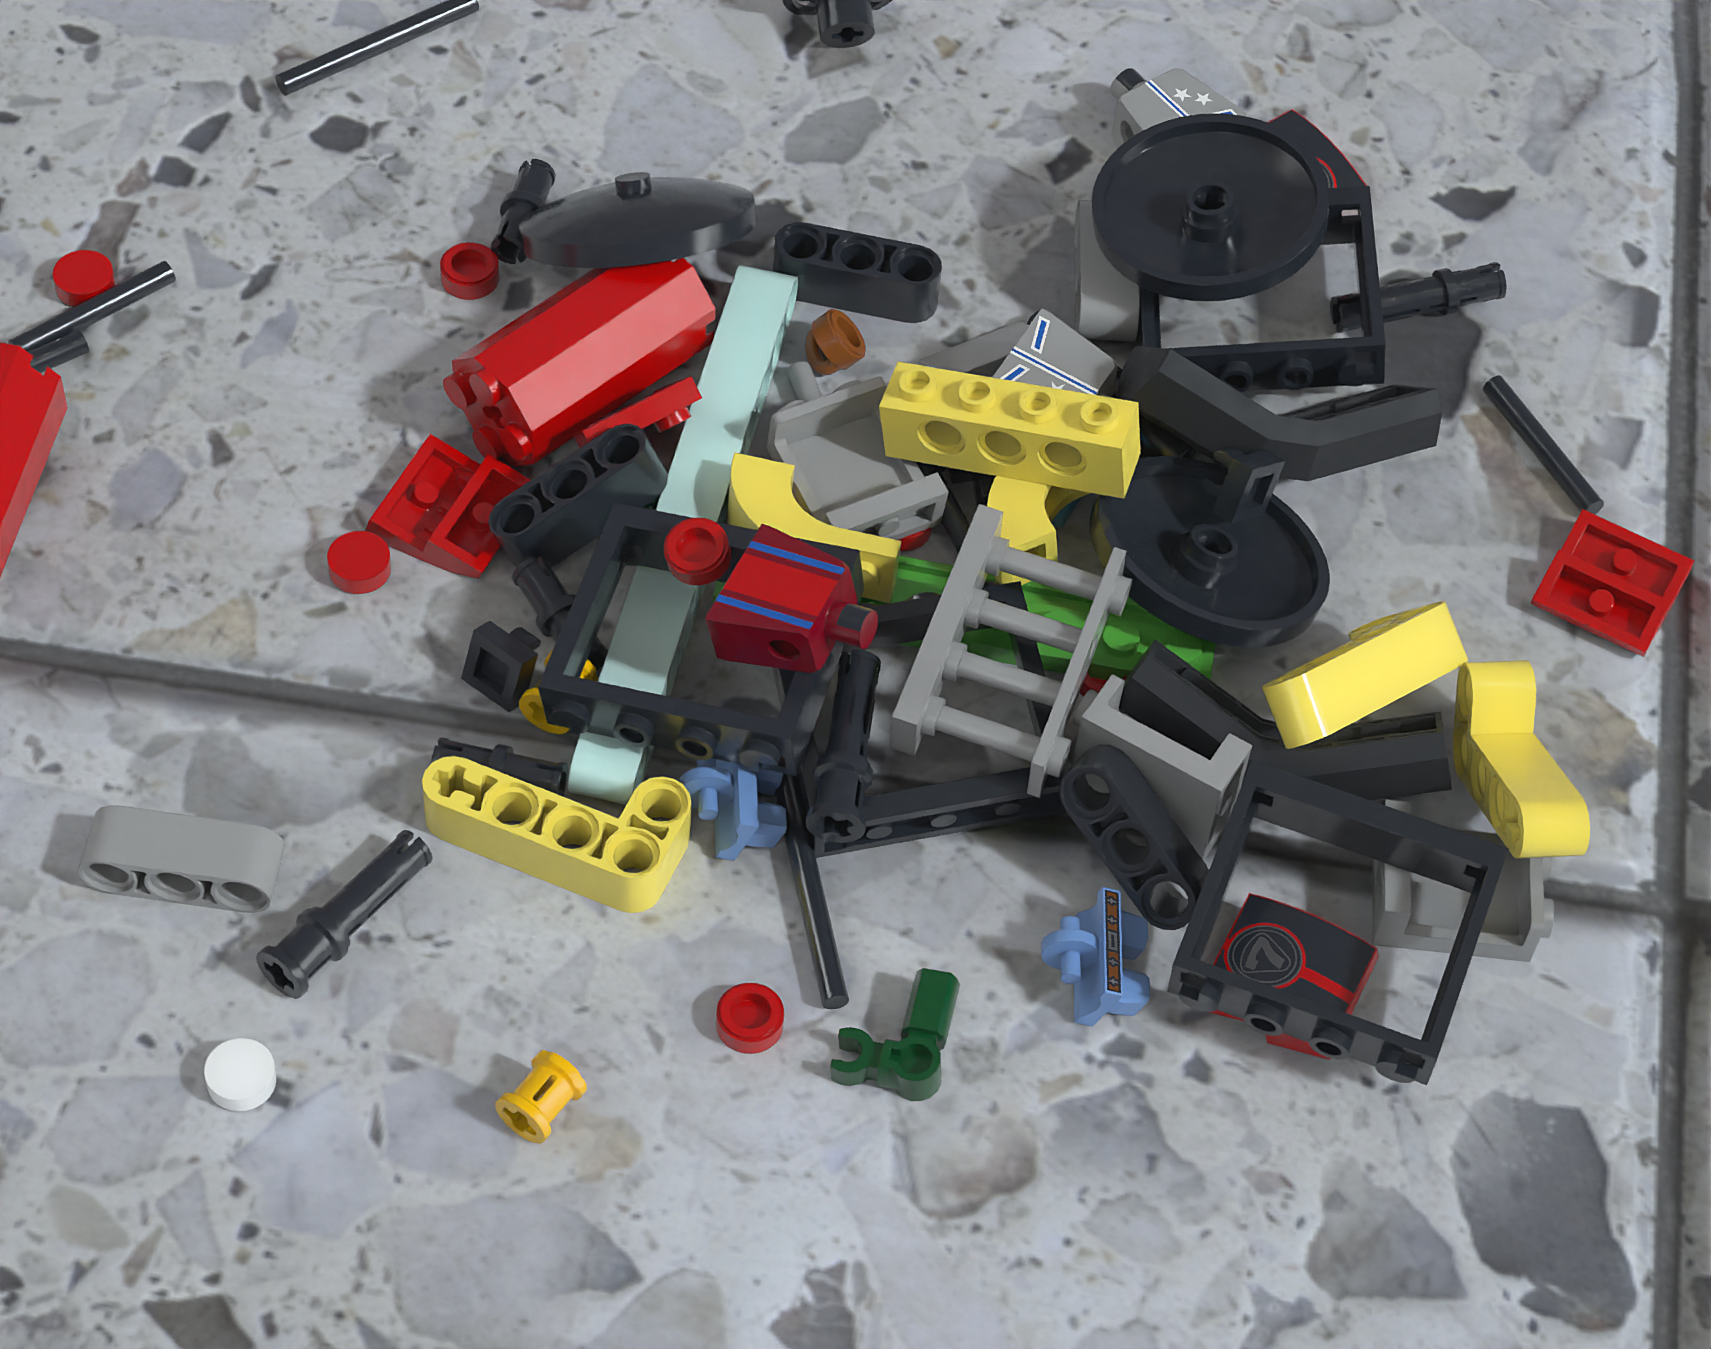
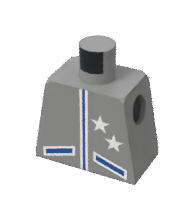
(1161, 99)
(1059, 358)

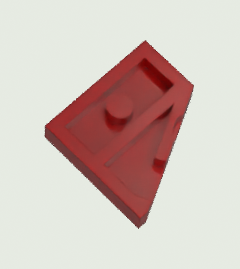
(663, 408)

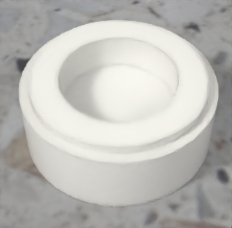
(240, 1074)

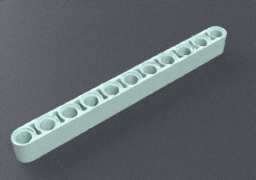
(658, 606)

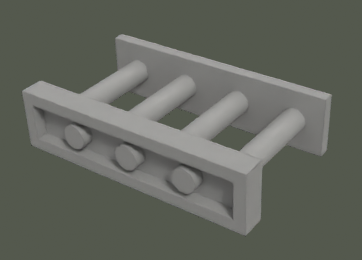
(966, 604)

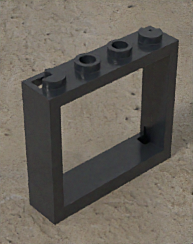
(1304, 362)
(662, 721)
(952, 804)
(1371, 832)

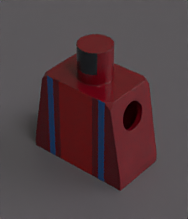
(787, 606)

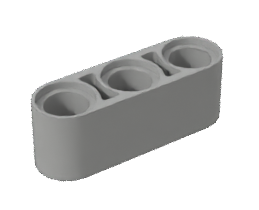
(1103, 297)
(181, 859)

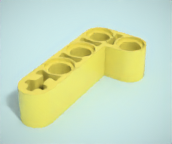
(1365, 674)
(1509, 768)
(471, 803)

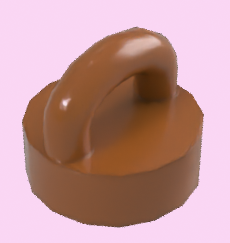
(838, 341)

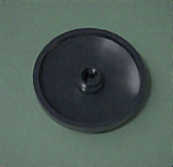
(1210, 207)
(638, 222)
(1200, 573)

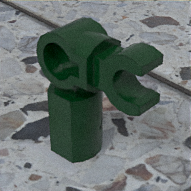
(914, 1062)

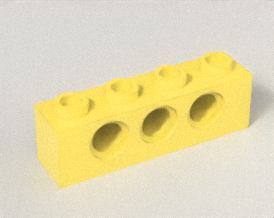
(1011, 429)

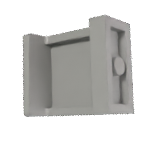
(844, 467)
(1191, 787)
(1427, 913)

